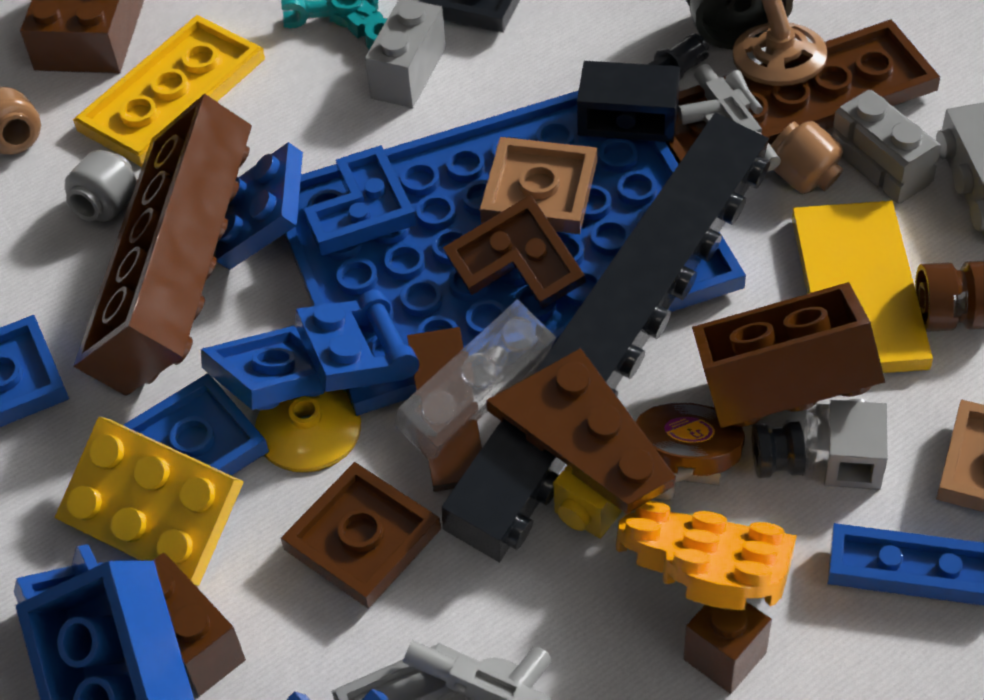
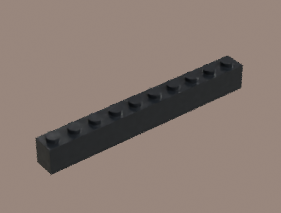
(624, 308)

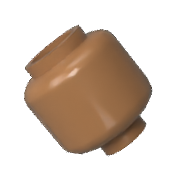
(18, 122)
(808, 157)

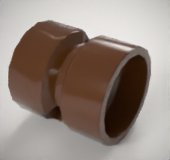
(936, 290)

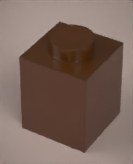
(726, 643)

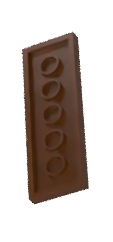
(860, 61)

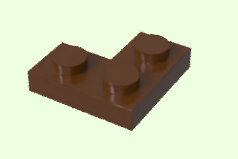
(520, 241)

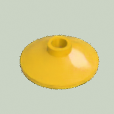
(312, 441)

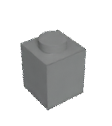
(857, 444)

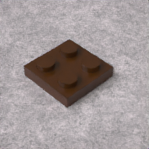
(361, 534)

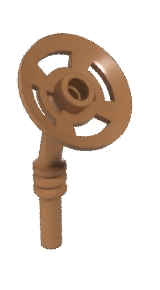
(780, 49)

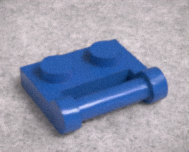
(340, 350)

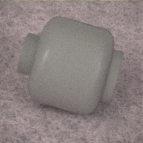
(100, 186)

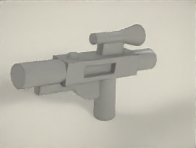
(726, 102)
(481, 679)

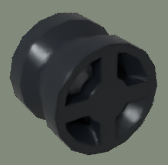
(778, 448)

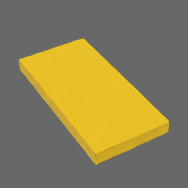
(165, 83)
(867, 250)

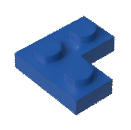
(369, 210)

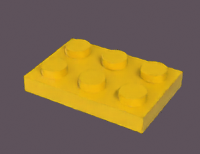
(148, 498)

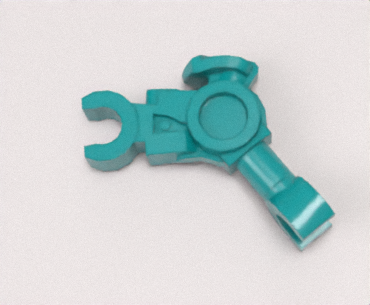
(358, 16)

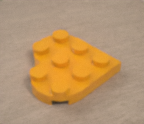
(710, 556)

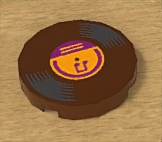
(692, 437)

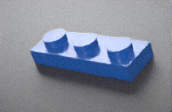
(907, 564)

